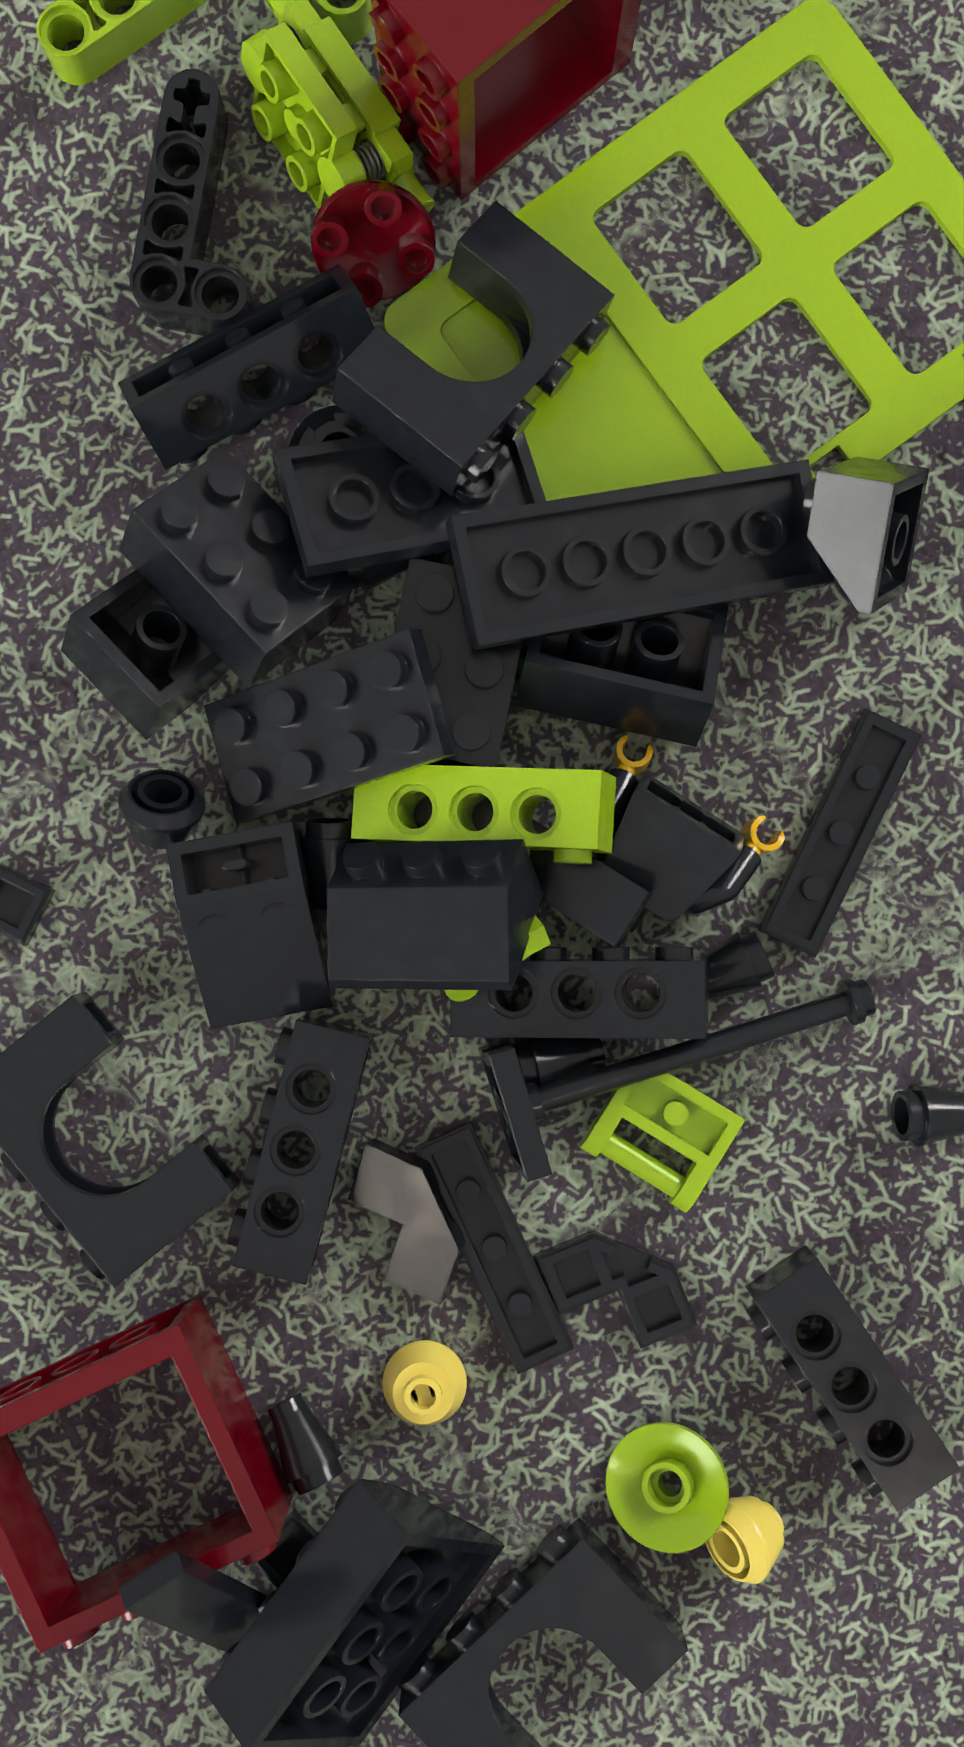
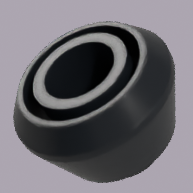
(161, 807)

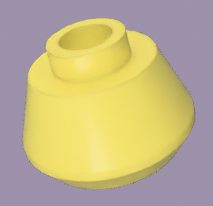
(418, 1368)
(747, 1540)

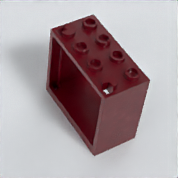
(493, 73)
(30, 1556)

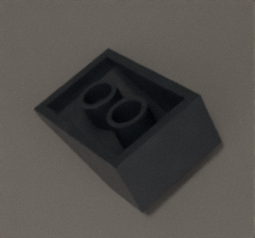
(141, 654)

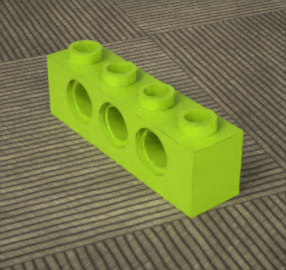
(581, 800)

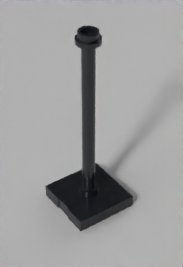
(524, 1105)

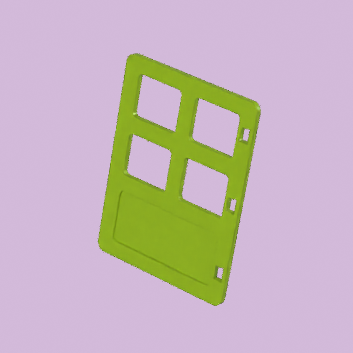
(641, 399)

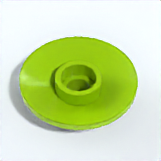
(649, 1509)

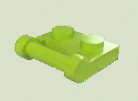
(674, 1116)

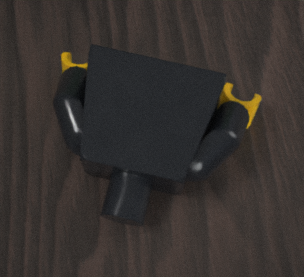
(676, 846)

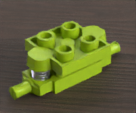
(323, 107)

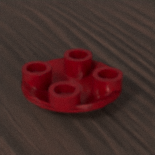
(376, 237)

